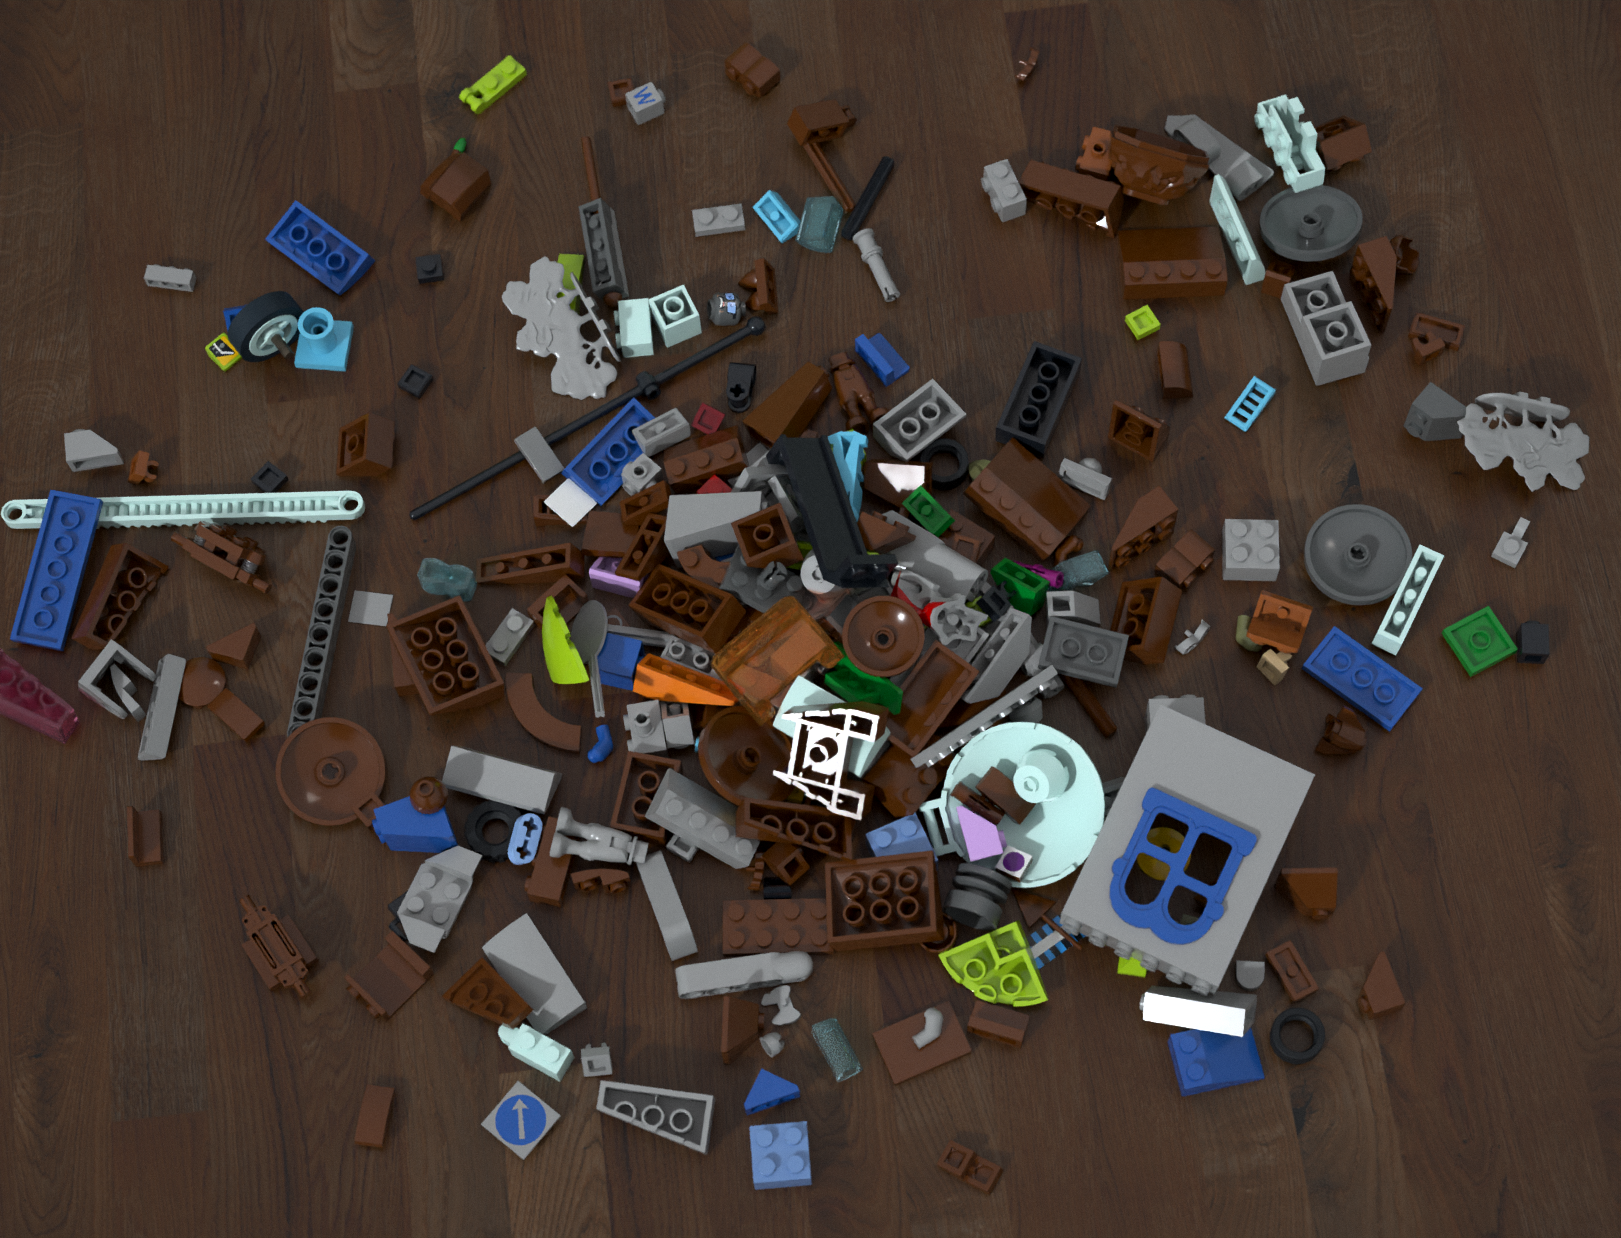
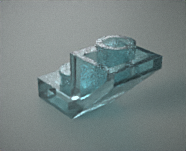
(1081, 571)

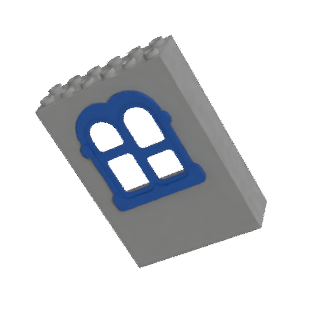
(1216, 790)

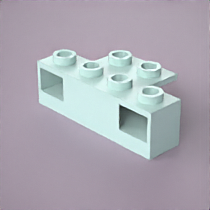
(1291, 141)

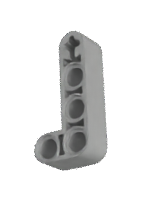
(667, 906)

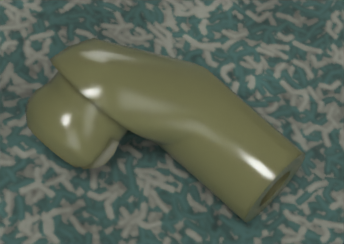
(1243, 624)

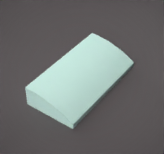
(1236, 232)
(806, 693)

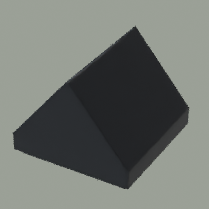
(776, 889)

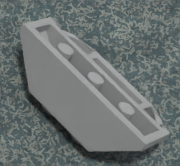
(999, 655)

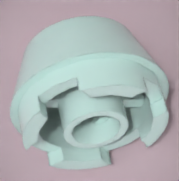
(1040, 776)

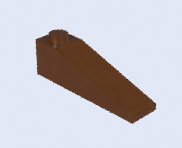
(532, 566)

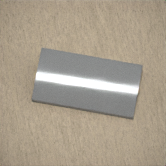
(535, 974)

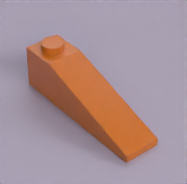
(672, 682)

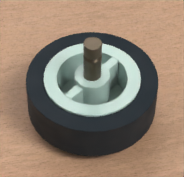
(266, 327)

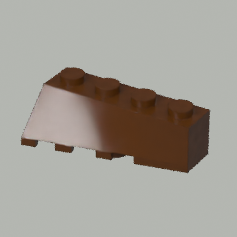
(1074, 195)
(116, 594)
(795, 824)

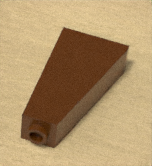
(790, 406)

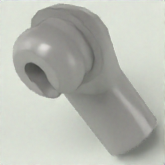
(932, 1029)

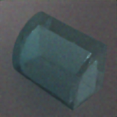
(819, 224)
(836, 1049)

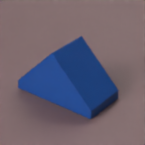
(768, 1092)

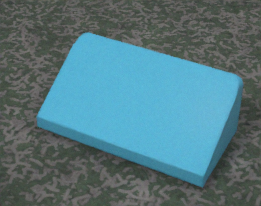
(777, 216)

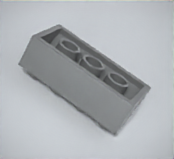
(700, 819)

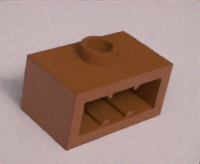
(1095, 158)

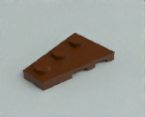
(488, 995)

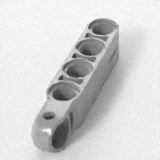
(742, 973)

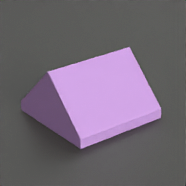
(604, 578)

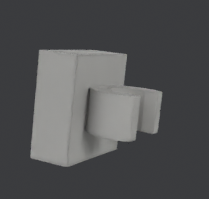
(596, 1060)

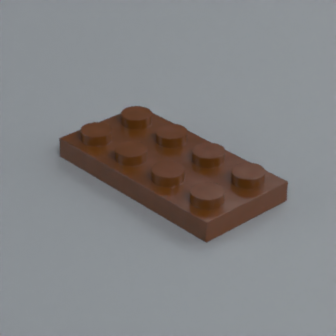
(775, 926)

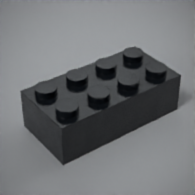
(1039, 398)

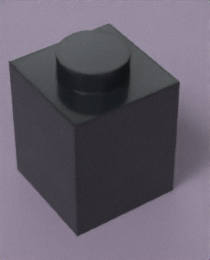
(1532, 642)

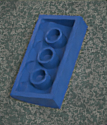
(319, 249)
(601, 462)

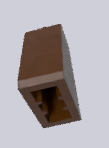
(896, 478)

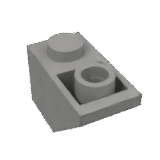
(1072, 607)

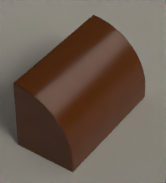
(1174, 370)

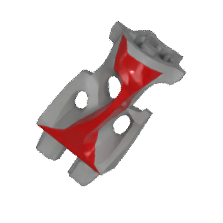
(935, 611)

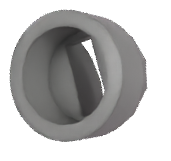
(772, 1043)

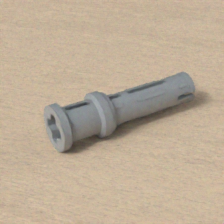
(873, 255)

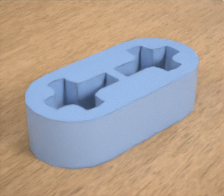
(519, 838)

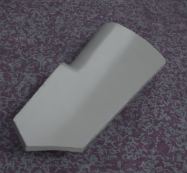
(1239, 168)
(938, 562)

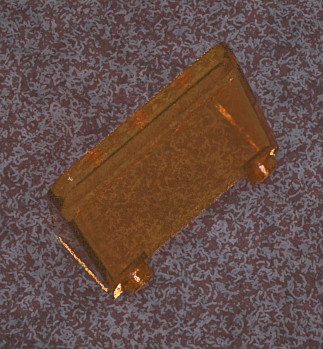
(772, 656)

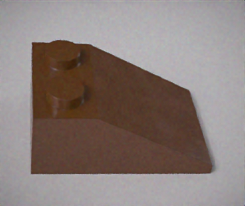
(1137, 430)

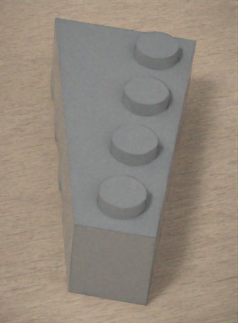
(665, 1112)

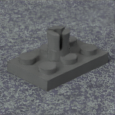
(760, 586)
(1083, 651)

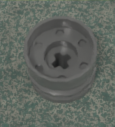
(977, 897)

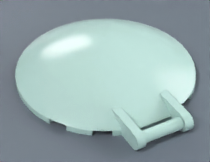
(1054, 832)

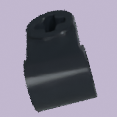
(740, 386)

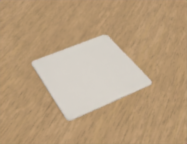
(570, 502)

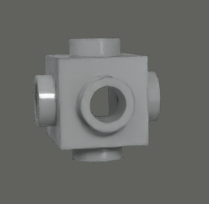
(640, 475)

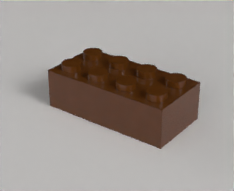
(687, 608)

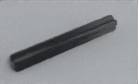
(867, 198)

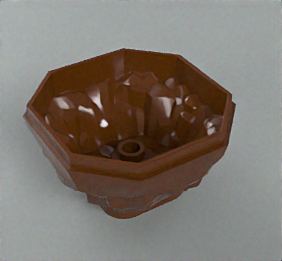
(1155, 165)

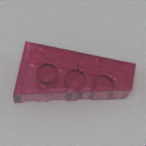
(32, 703)

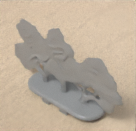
(556, 330)
(1531, 448)

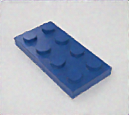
(1362, 678)

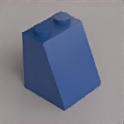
(412, 831)

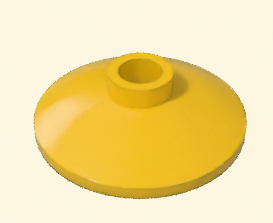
(1162, 838)

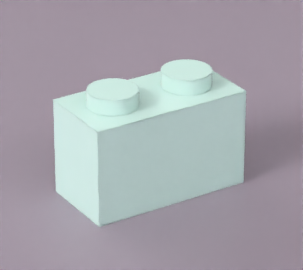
(635, 327)

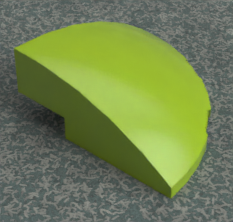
(560, 653)
(998, 967)

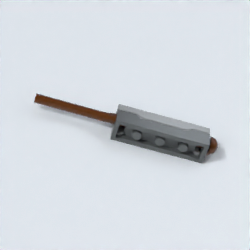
(601, 239)

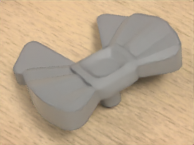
(787, 1013)

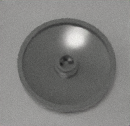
(1311, 223)
(1357, 554)

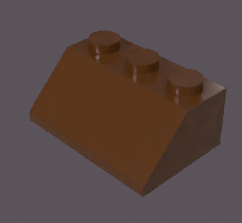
(697, 460)
(1147, 615)
(901, 784)

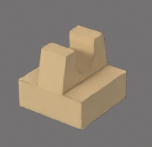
(1274, 665)

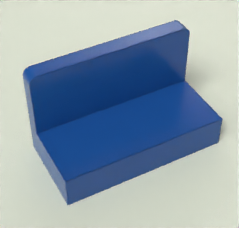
(881, 358)

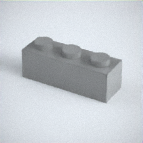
(170, 277)

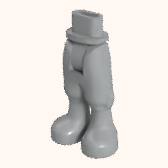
(601, 843)

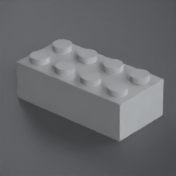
(1308, 297)

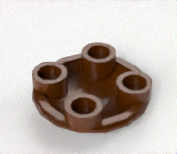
(201, 682)

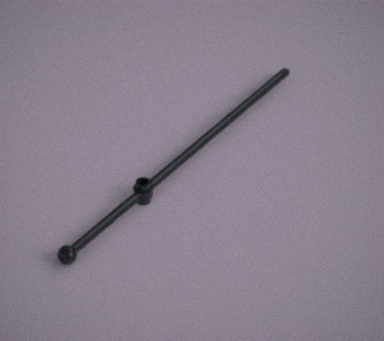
(646, 385)

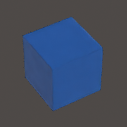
(619, 661)

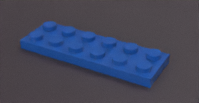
(56, 570)

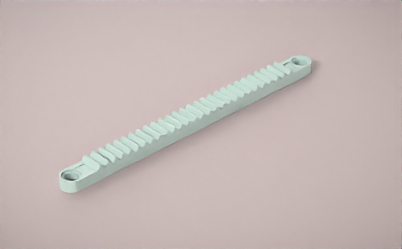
(209, 508)

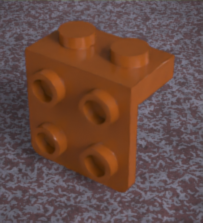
(1279, 622)

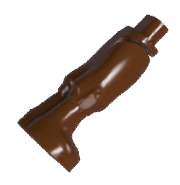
(854, 390)

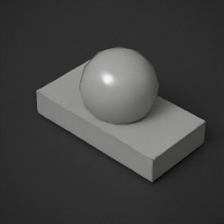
(1085, 476)

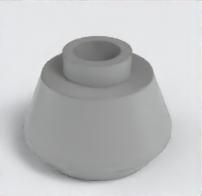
(1028, 712)

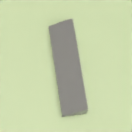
(162, 708)

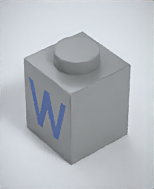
(645, 103)

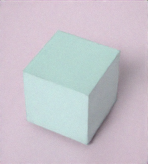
(675, 316)

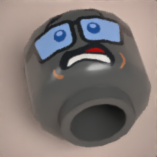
(725, 309)

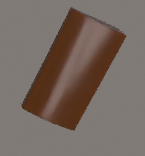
(928, 697)

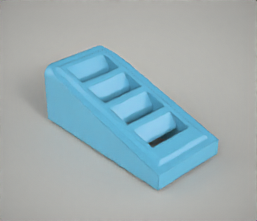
(1260, 386)

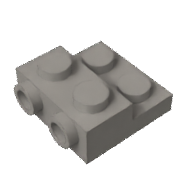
(757, 477)

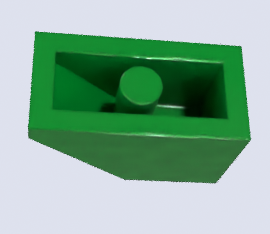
(1029, 586)

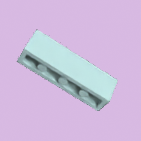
(1407, 600)

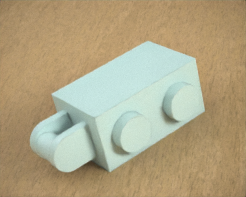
(537, 1050)

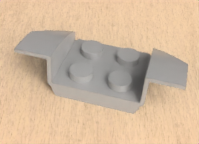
(437, 896)

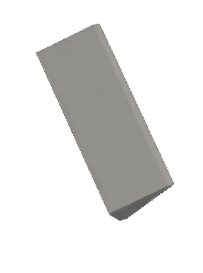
(500, 779)

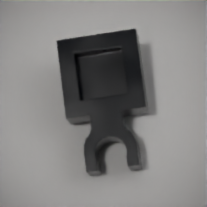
(995, 601)

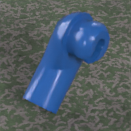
(603, 746)

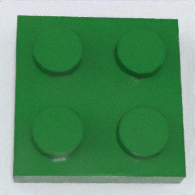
(1479, 641)

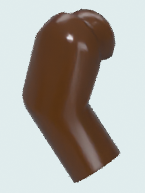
(1069, 544)

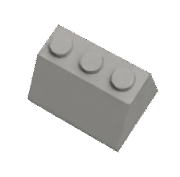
(917, 421)

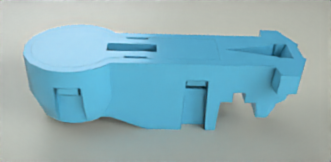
(848, 456)

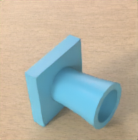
(323, 341)

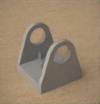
(110, 654)

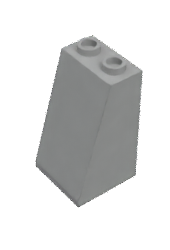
(708, 520)

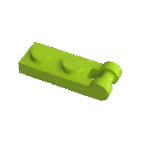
(493, 84)

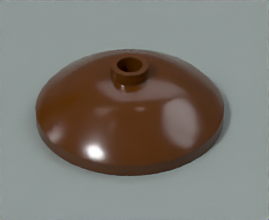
(877, 618)

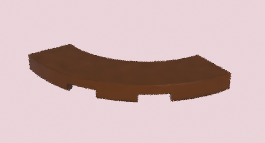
(536, 719)

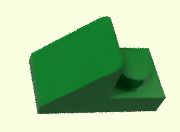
(928, 511)

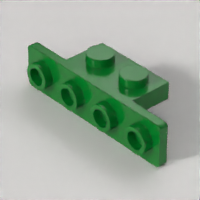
(858, 686)

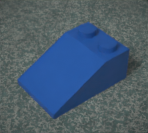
(1213, 1060)

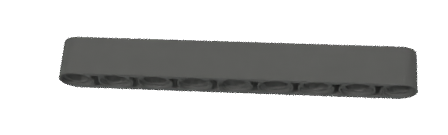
(323, 626)

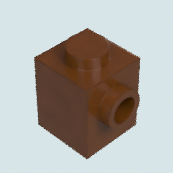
(786, 861)

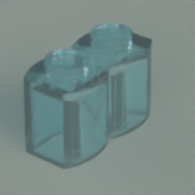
(443, 579)

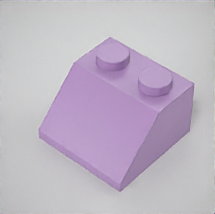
(980, 835)

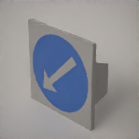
(520, 1120)

